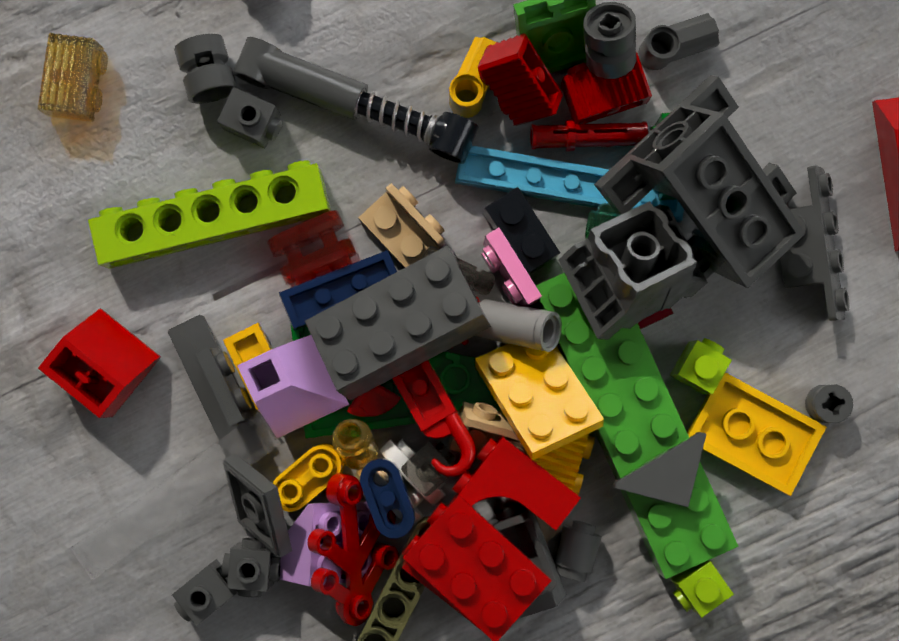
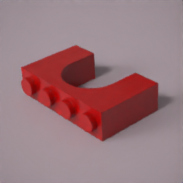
(508, 474)

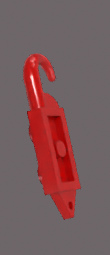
(436, 414)

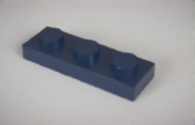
(329, 289)

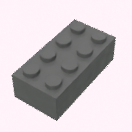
(397, 324)

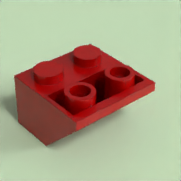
(100, 363)

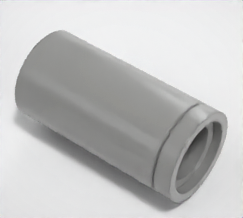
(521, 325)

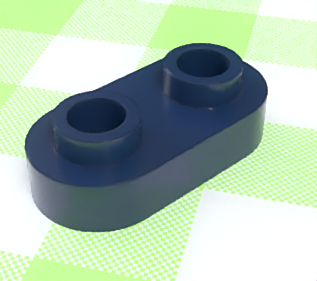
(388, 497)

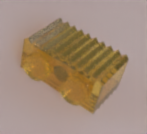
(72, 77)

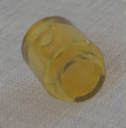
(355, 443)

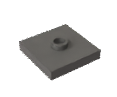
(257, 505)

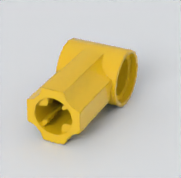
(469, 79)

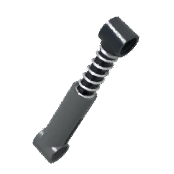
(269, 67)

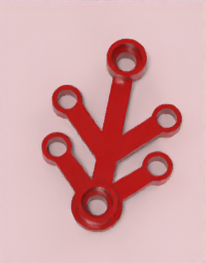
(355, 601)

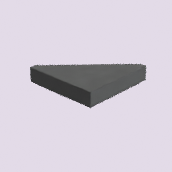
(669, 474)

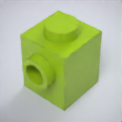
(701, 366)
(701, 588)

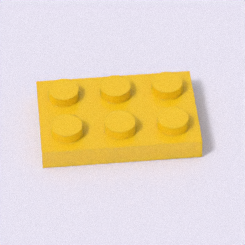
(539, 397)
(757, 433)

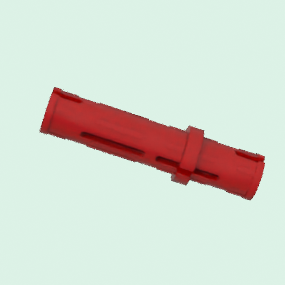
(586, 135)

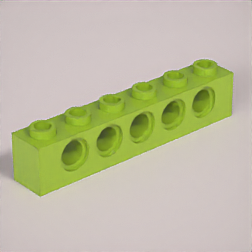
(111, 228)

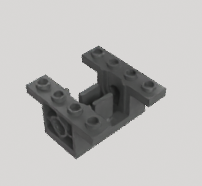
(702, 165)

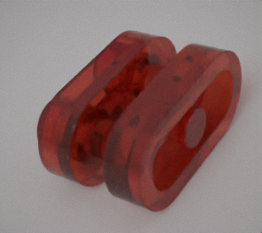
(333, 255)

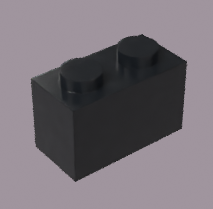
(522, 230)

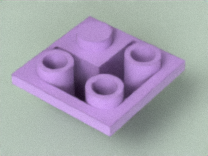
(291, 386)
(301, 562)

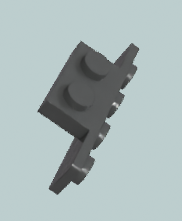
(814, 255)
(211, 375)

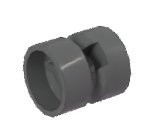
(610, 40)
(204, 62)

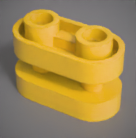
(308, 476)

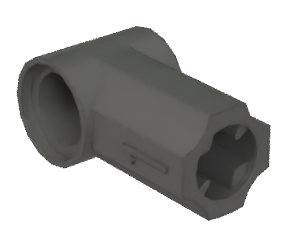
(679, 40)

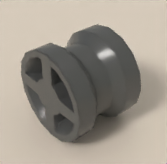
(820, 404)

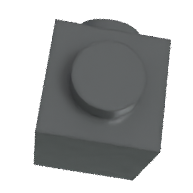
(250, 118)
(203, 594)

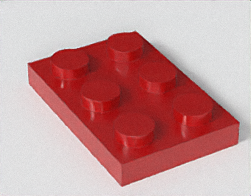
(477, 568)

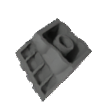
(631, 269)

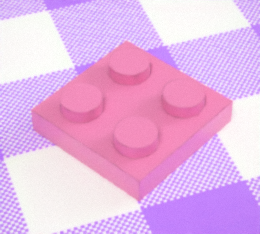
(501, 256)

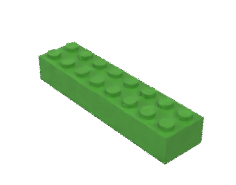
(636, 428)

